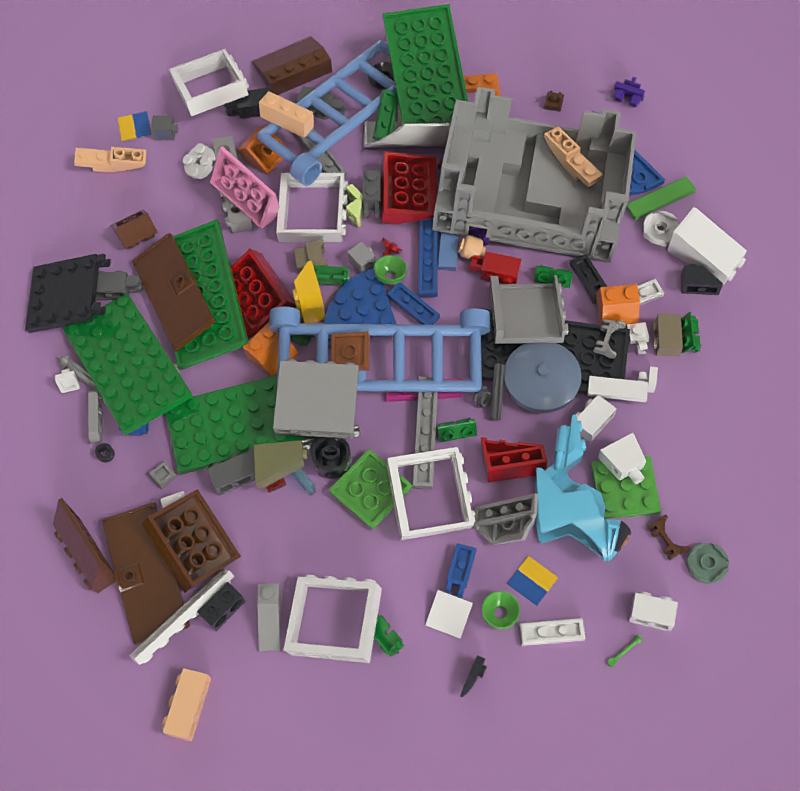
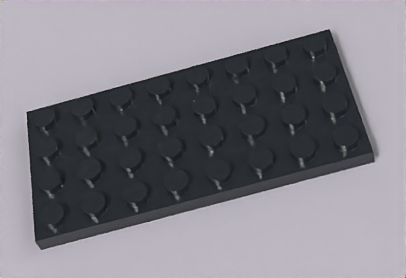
(579, 341)

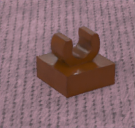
(554, 101)

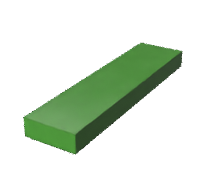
(660, 198)

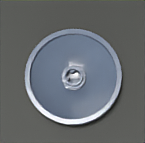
(542, 377)

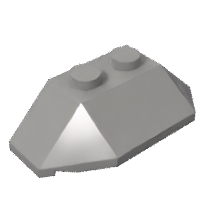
(506, 519)

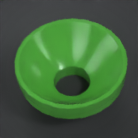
(390, 264)
(504, 600)

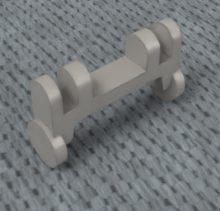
(609, 327)

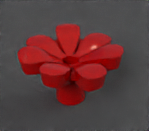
(390, 247)

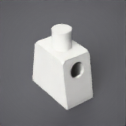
(624, 458)

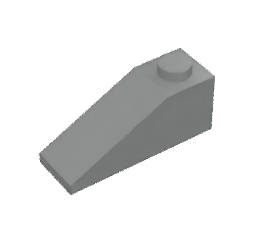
(269, 616)

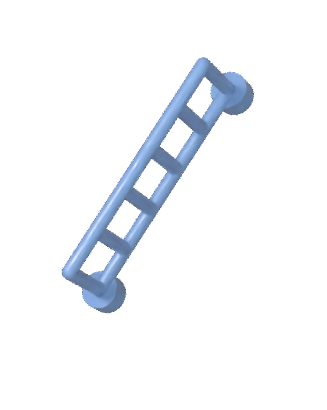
(306, 167)
(472, 324)

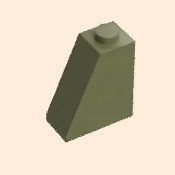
(277, 460)

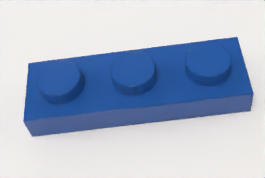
(413, 305)

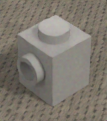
(361, 257)

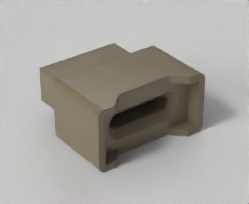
(312, 251)

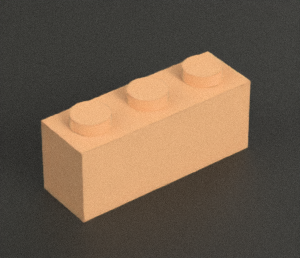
(286, 114)
(186, 704)

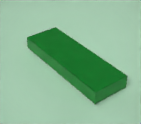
(385, 115)

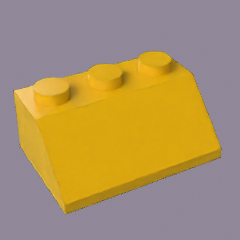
(308, 295)

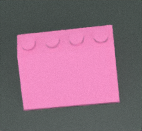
(244, 189)

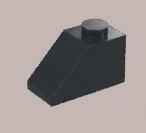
(699, 281)

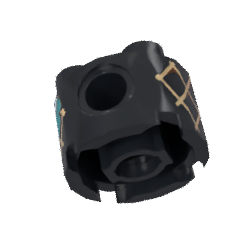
(331, 457)

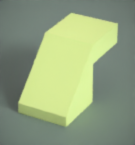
(354, 209)

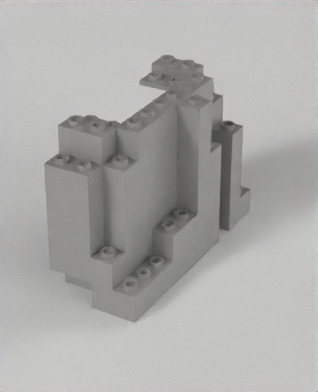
(511, 183)

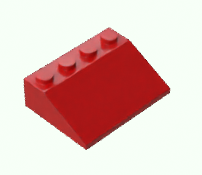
(407, 187)
(258, 290)

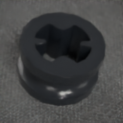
(109, 456)

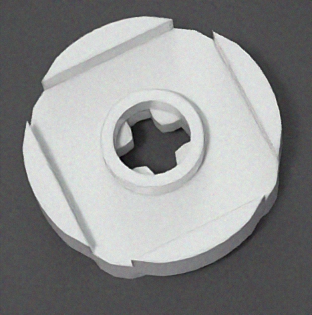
(204, 155)
(656, 220)

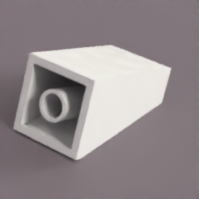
(705, 244)

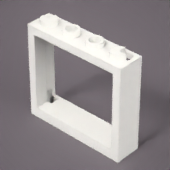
(205, 66)
(324, 180)
(460, 478)
(362, 654)

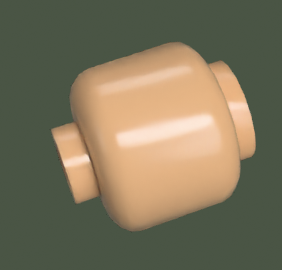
(471, 246)

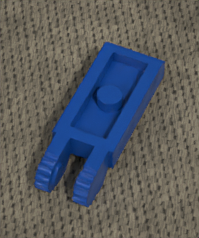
(460, 568)

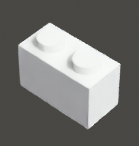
(595, 417)
(653, 611)

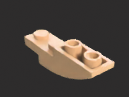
(570, 157)
(110, 161)

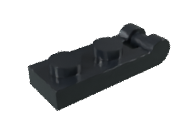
(587, 275)

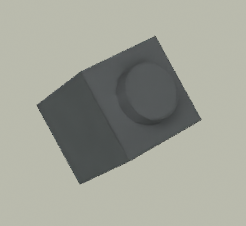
(164, 128)

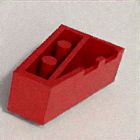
(511, 460)

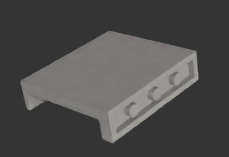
(527, 312)
(316, 399)

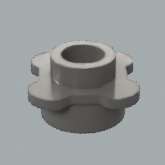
(482, 397)

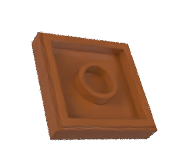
(351, 348)

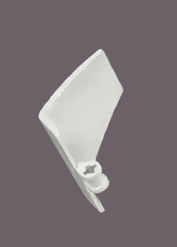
(408, 135)

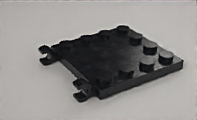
(65, 293)

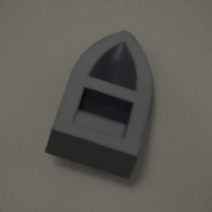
(477, 670)

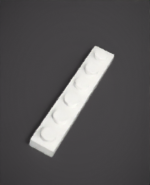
(177, 620)

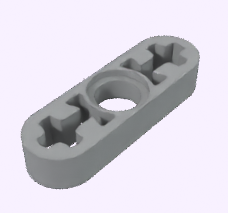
(95, 416)

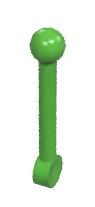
(612, 661)

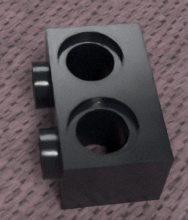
(221, 606)

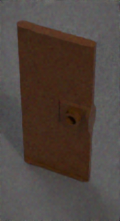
(173, 292)
(141, 574)

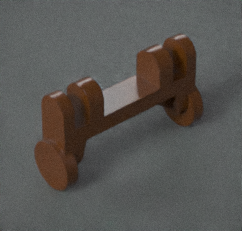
(660, 526)

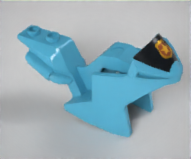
(574, 508)

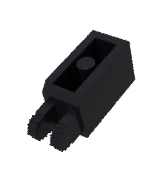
(246, 106)

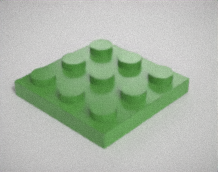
(367, 489)
(623, 497)

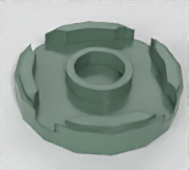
(707, 563)

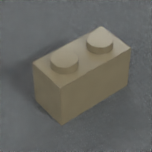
(667, 335)

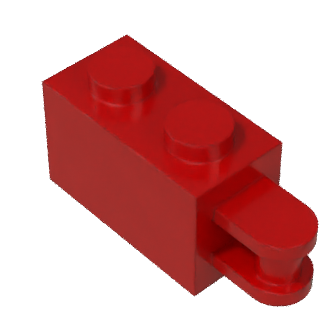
(493, 264)

